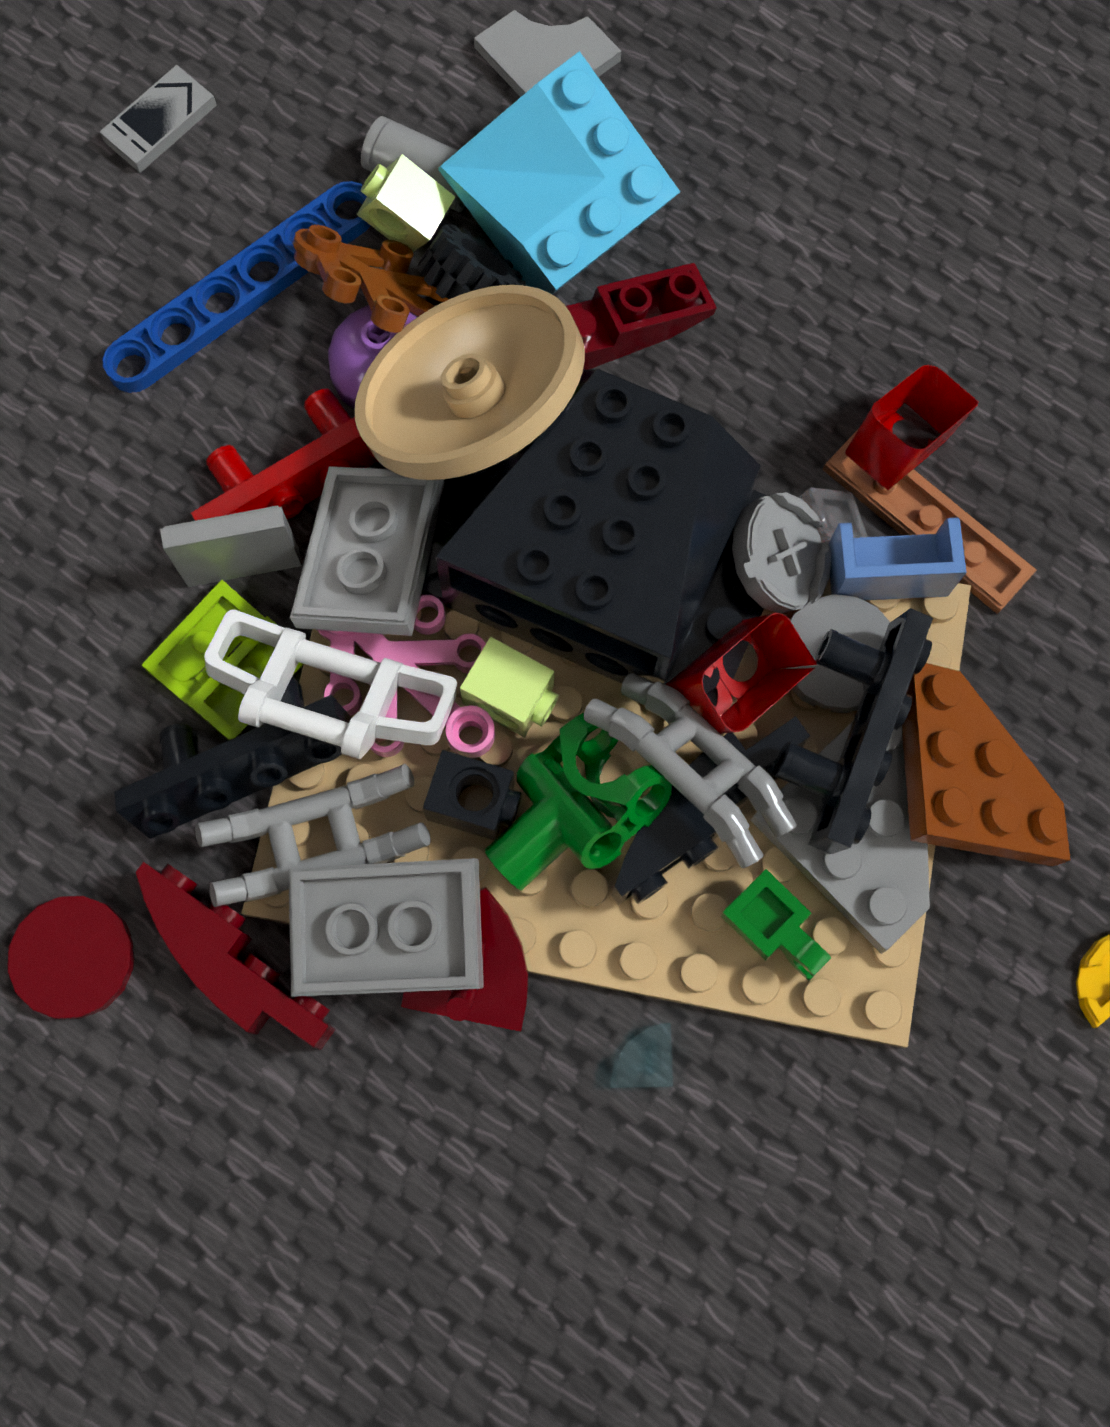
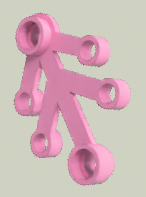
(417, 654)

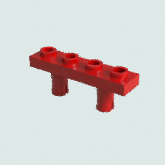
(294, 478)

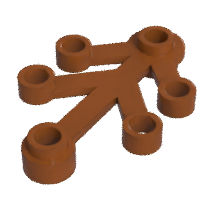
(347, 268)

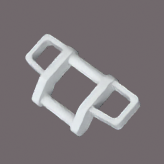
(264, 695)

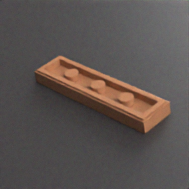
(919, 509)

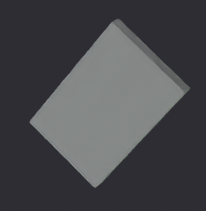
(367, 552)
(385, 927)

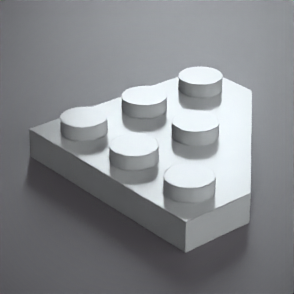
(882, 878)

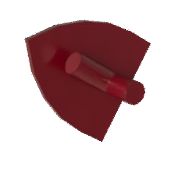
(504, 975)

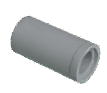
(390, 140)

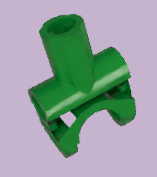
(564, 813)

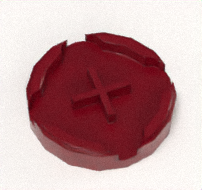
(71, 957)

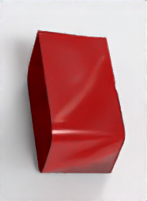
(930, 395)
(776, 647)

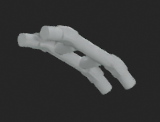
(703, 792)
(278, 824)

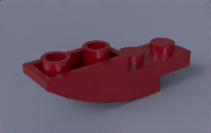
(641, 312)
(208, 949)

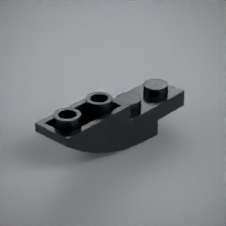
(681, 830)

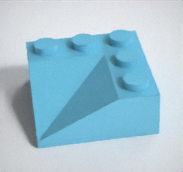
(559, 177)

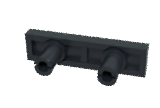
(883, 707)
(224, 774)

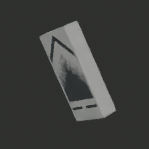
(158, 118)

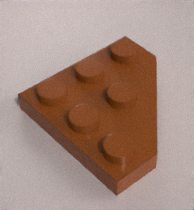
(971, 778)

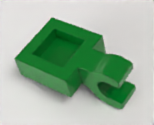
(771, 919)

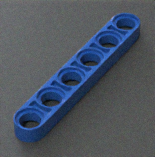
(234, 279)

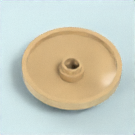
(470, 382)

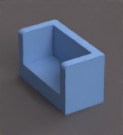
(897, 564)

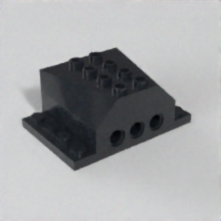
(605, 536)

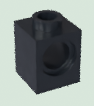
(457, 773)

